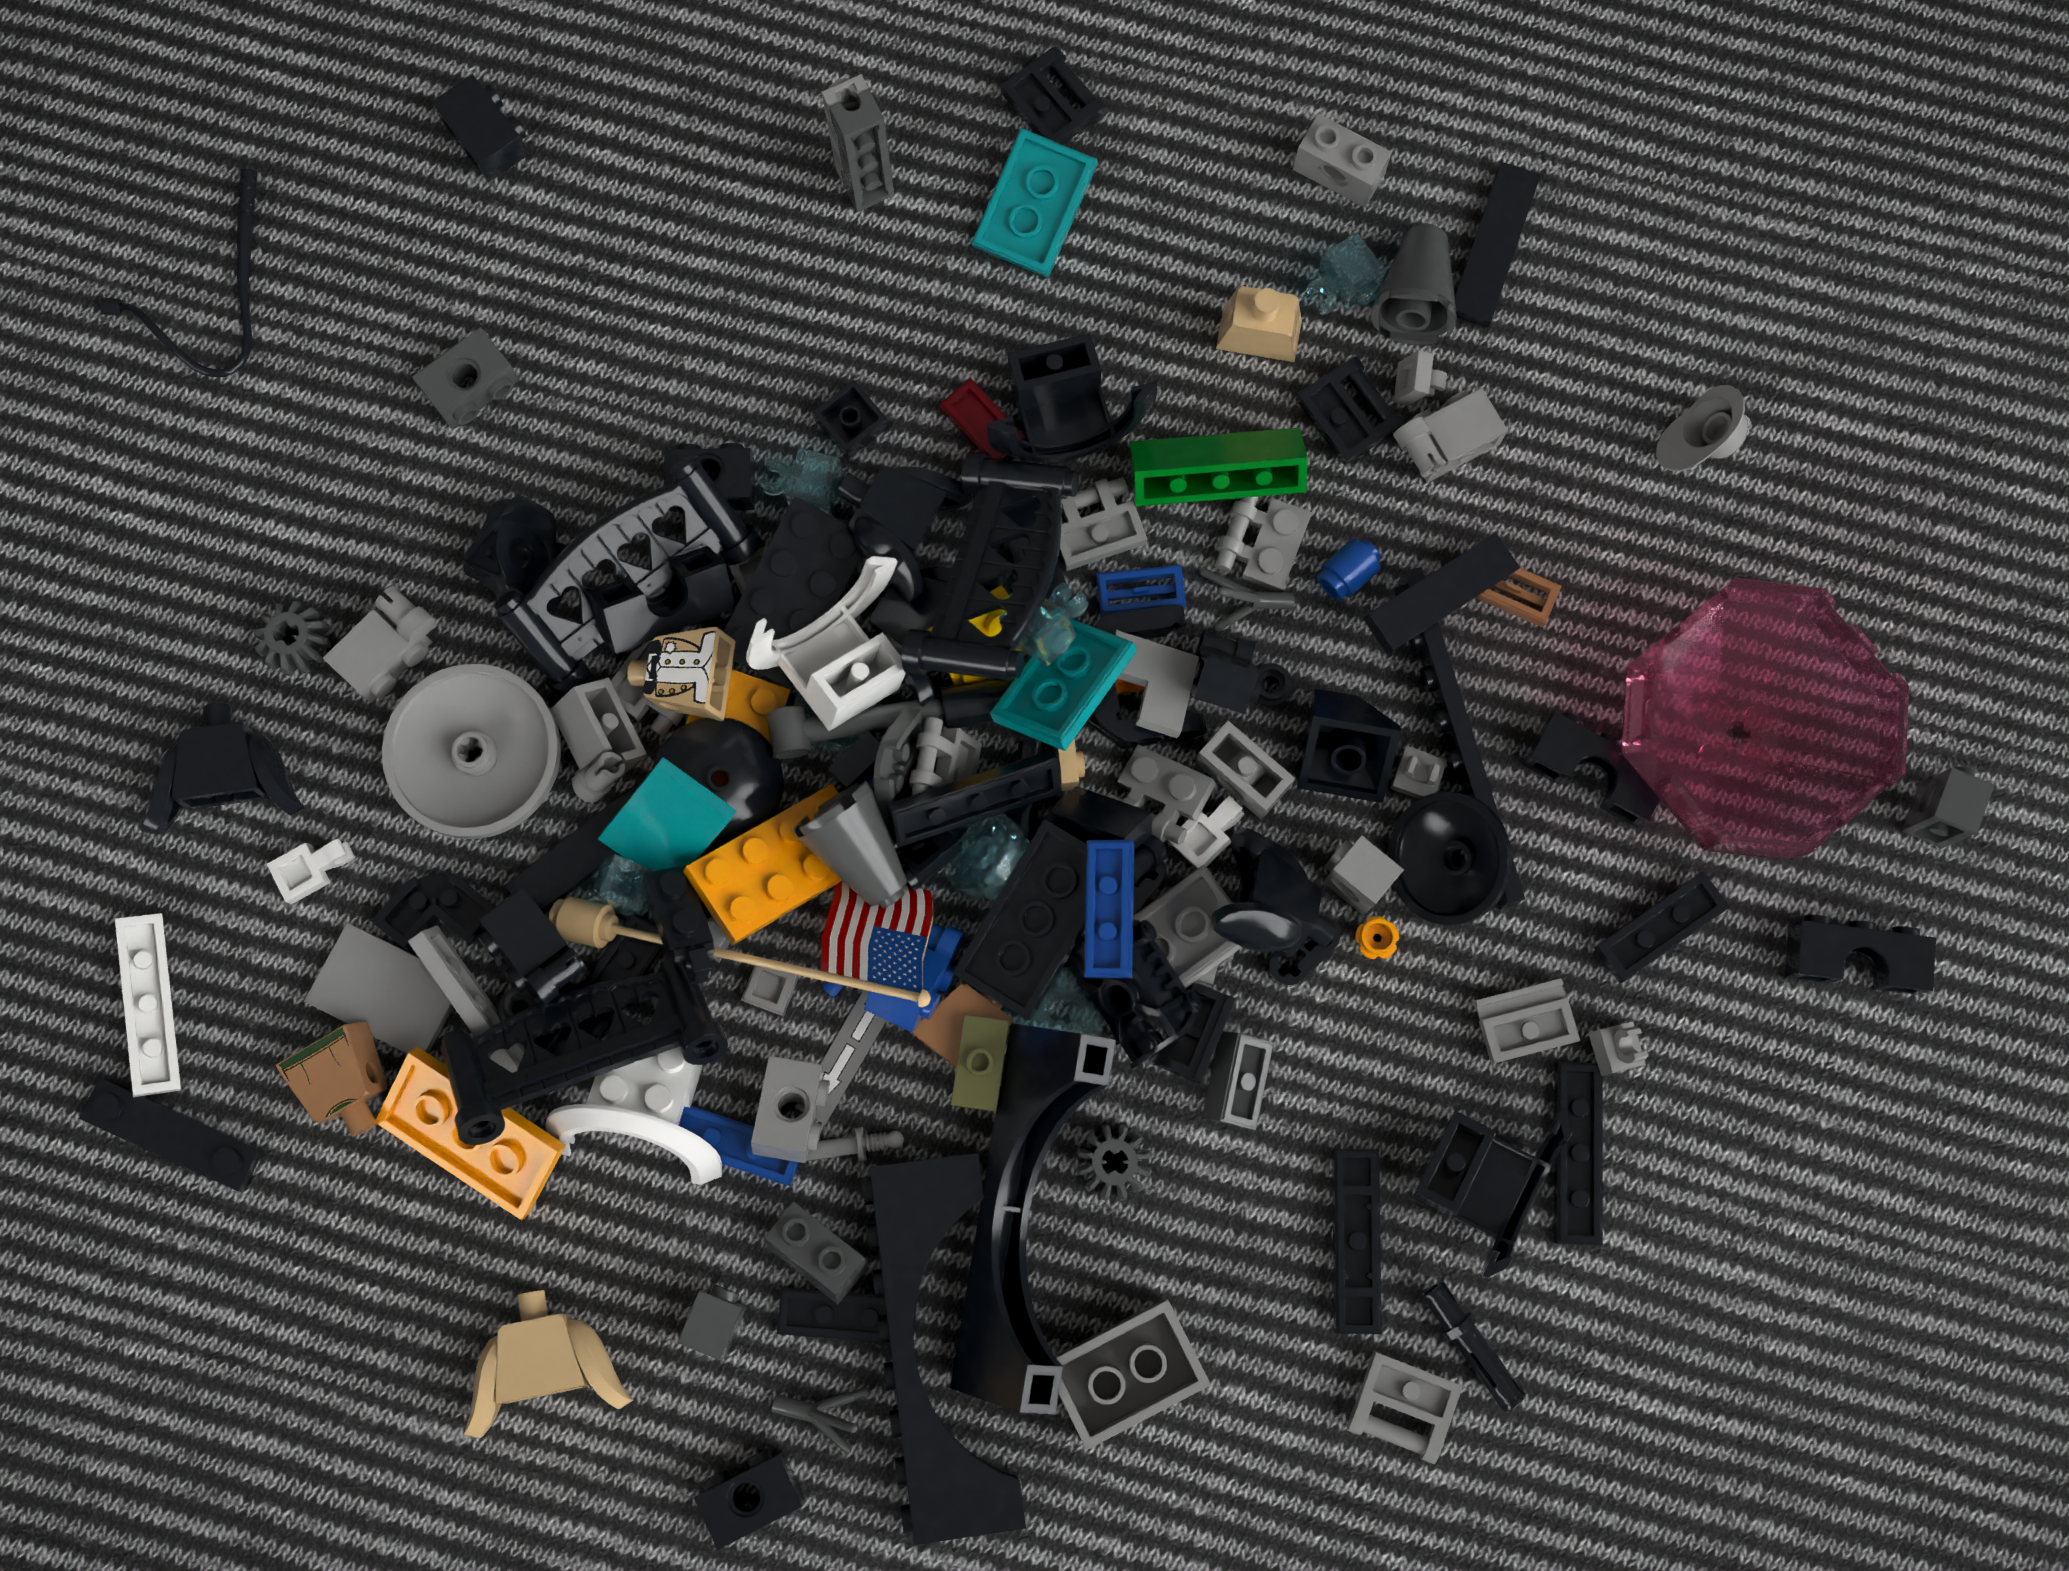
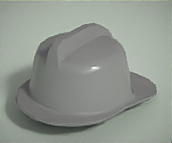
(1708, 429)

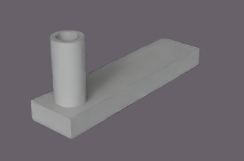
(462, 990)

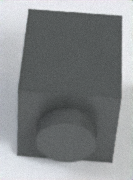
(713, 1322)

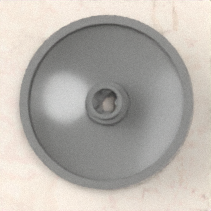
(439, 729)

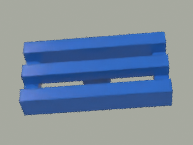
(1136, 575)

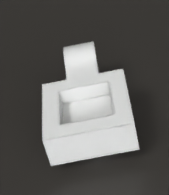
(1206, 836)
(304, 869)

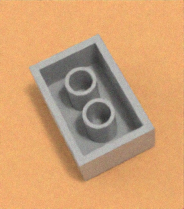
(1128, 1373)

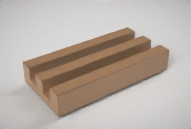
(1517, 608)

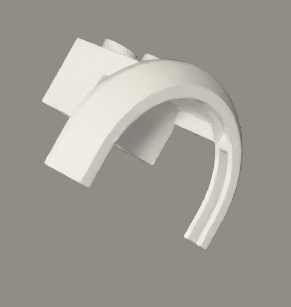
(832, 657)
(645, 1104)

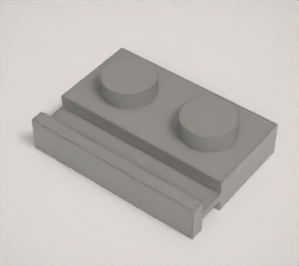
(1526, 1021)

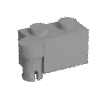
(1451, 434)
(382, 645)
(597, 737)

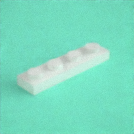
(147, 1005)

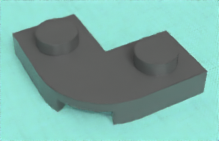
(895, 759)

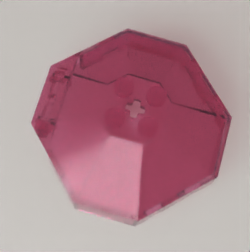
(1803, 687)

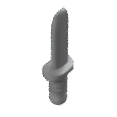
(856, 1145)

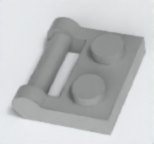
(1409, 1392)

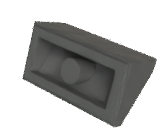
(1237, 1080)

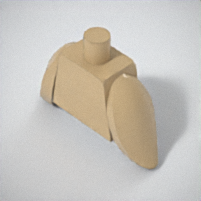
(538, 1360)

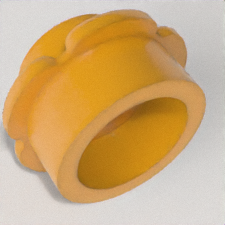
(1388, 933)

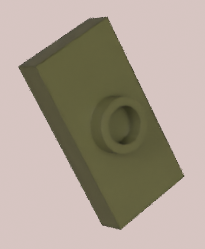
(980, 1063)

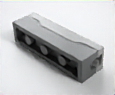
(858, 142)

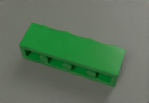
(1218, 467)

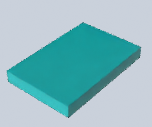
(1034, 203)
(1060, 698)
(667, 820)

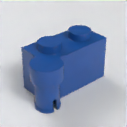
(937, 976)

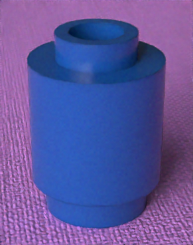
(1349, 569)

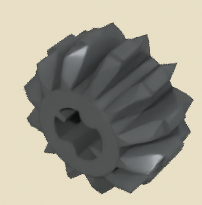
(278, 632)
(1114, 1178)

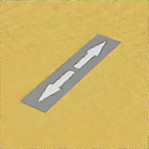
(847, 1054)

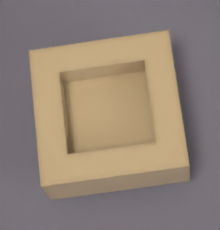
(1070, 766)

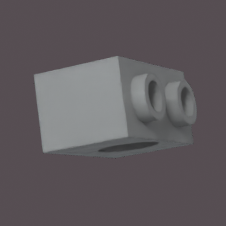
(1341, 160)
(1244, 770)
(1361, 874)
(785, 1083)

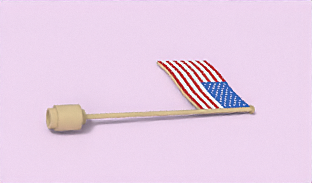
(860, 942)

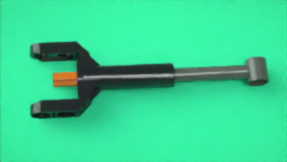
(972, 702)

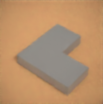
(1167, 683)

